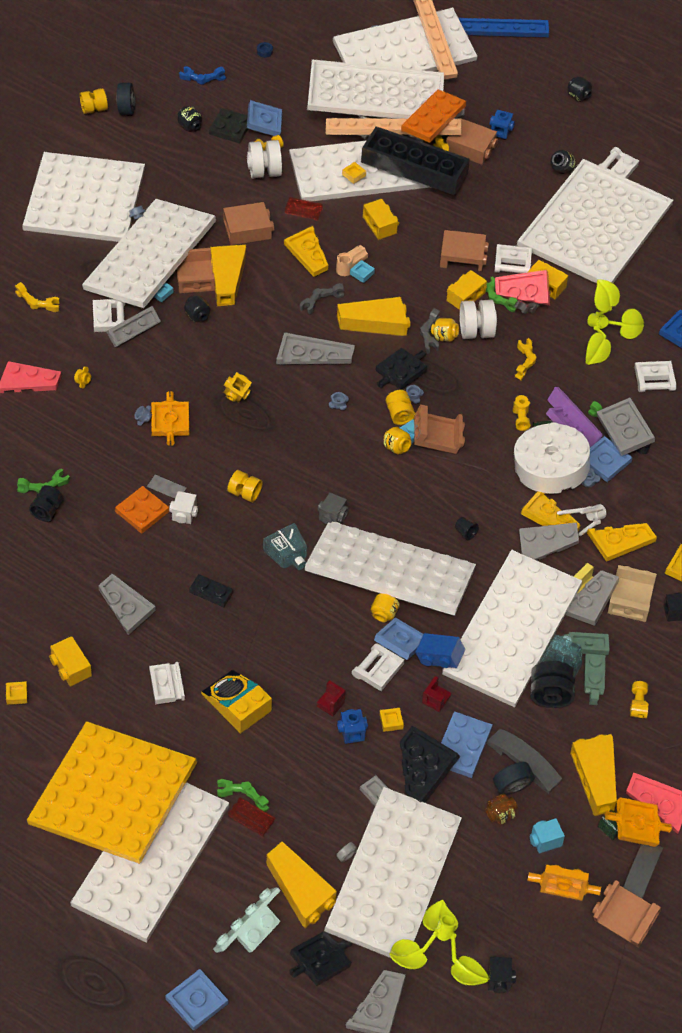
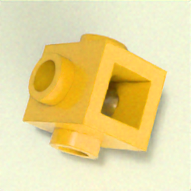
(241, 383)

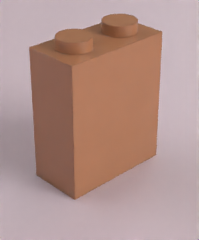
(473, 142)
(247, 223)

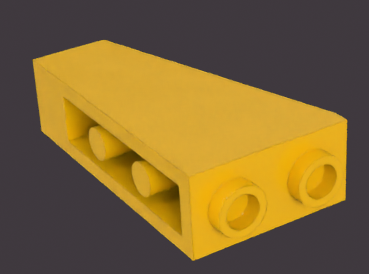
(227, 269)
(374, 316)
(596, 771)
(301, 885)

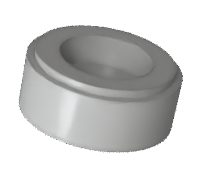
(346, 852)

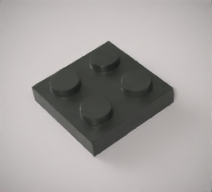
(229, 125)

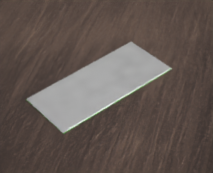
(165, 486)

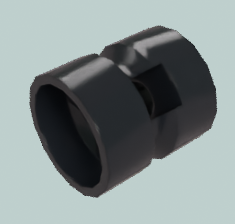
(46, 503)

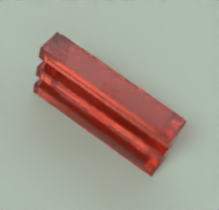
(303, 208)
(253, 810)

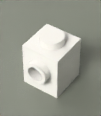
(184, 507)

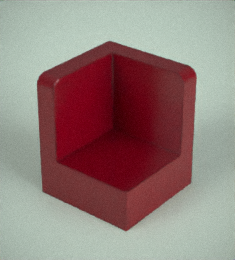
(435, 696)
(332, 699)

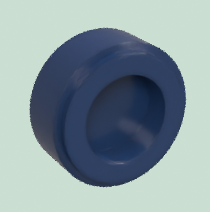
(264, 49)

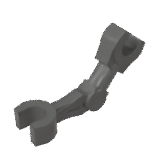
(337, 291)
(528, 307)
(424, 331)

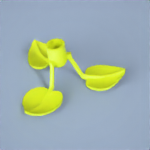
(631, 325)
(443, 923)

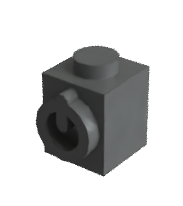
(333, 509)

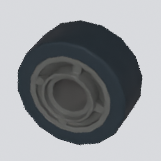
(125, 98)
(513, 778)

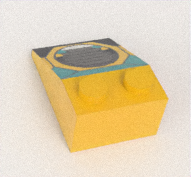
(238, 700)

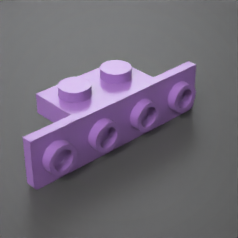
(568, 414)

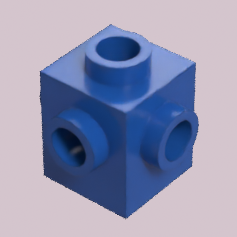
(502, 123)
(352, 726)

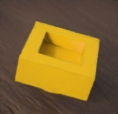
(354, 172)
(16, 692)
(391, 719)

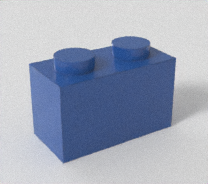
(440, 650)

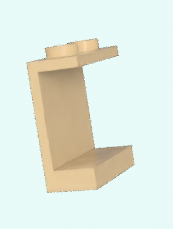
(632, 593)

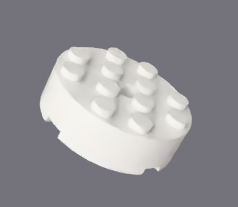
(552, 458)

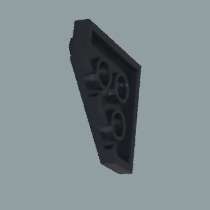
(424, 763)

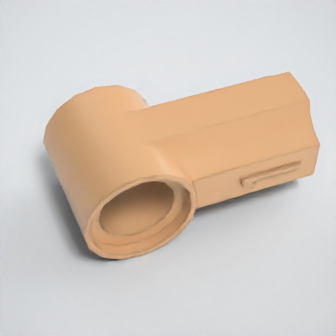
(348, 260)

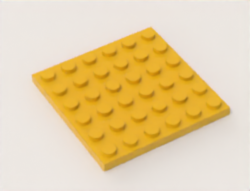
(112, 792)

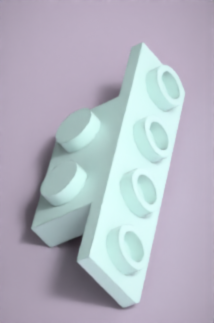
(253, 926)

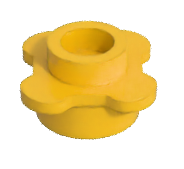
(82, 377)

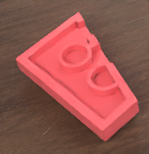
(525, 287)
(22, 377)
(666, 797)

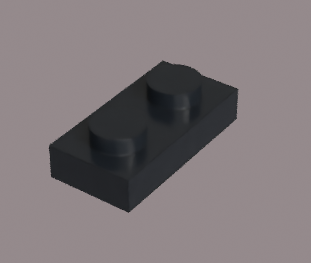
(211, 590)

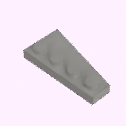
(309, 350)

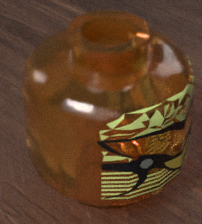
(501, 809)

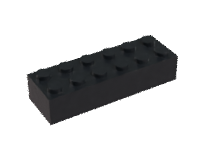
(415, 160)

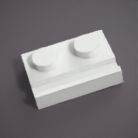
(166, 683)

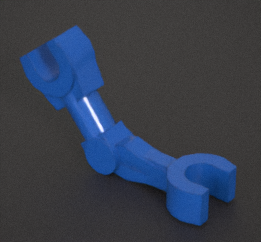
(201, 79)

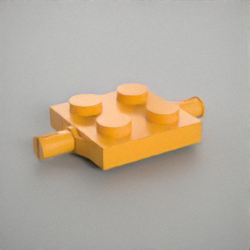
(170, 418)
(638, 822)
(564, 882)

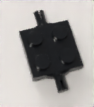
(401, 368)
(320, 958)

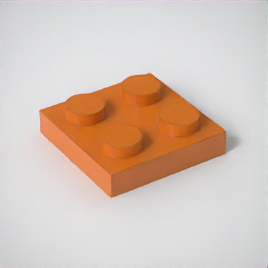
(142, 509)

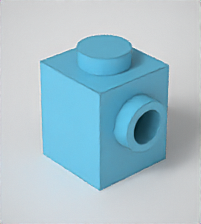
(547, 835)

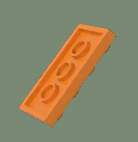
(433, 115)

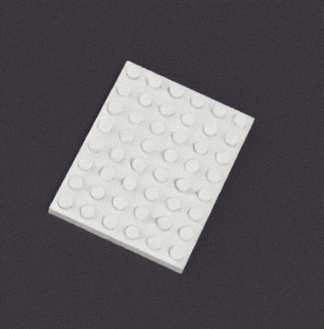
(595, 222)

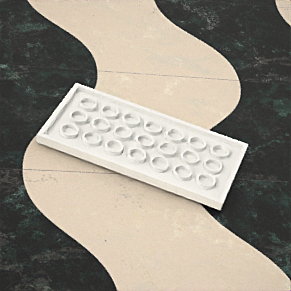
(404, 44)
(370, 89)
(321, 178)
(149, 253)
(391, 567)
(513, 627)
(393, 873)
(138, 894)

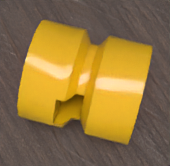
(93, 101)
(400, 407)
(244, 485)

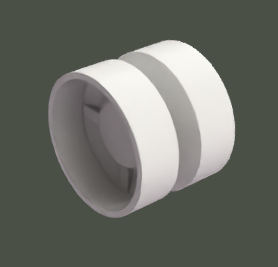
(259, 159)
(483, 318)

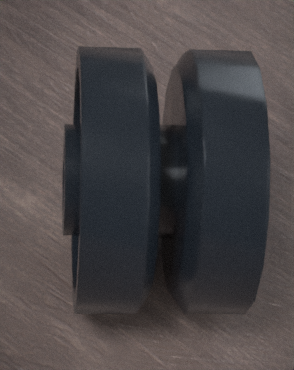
(552, 684)

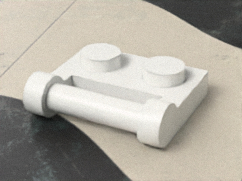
(624, 166)
(513, 255)
(103, 315)
(655, 371)
(382, 671)

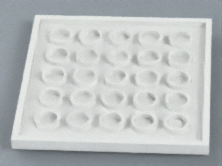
(83, 197)

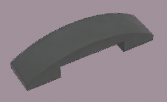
(520, 751)
(642, 869)

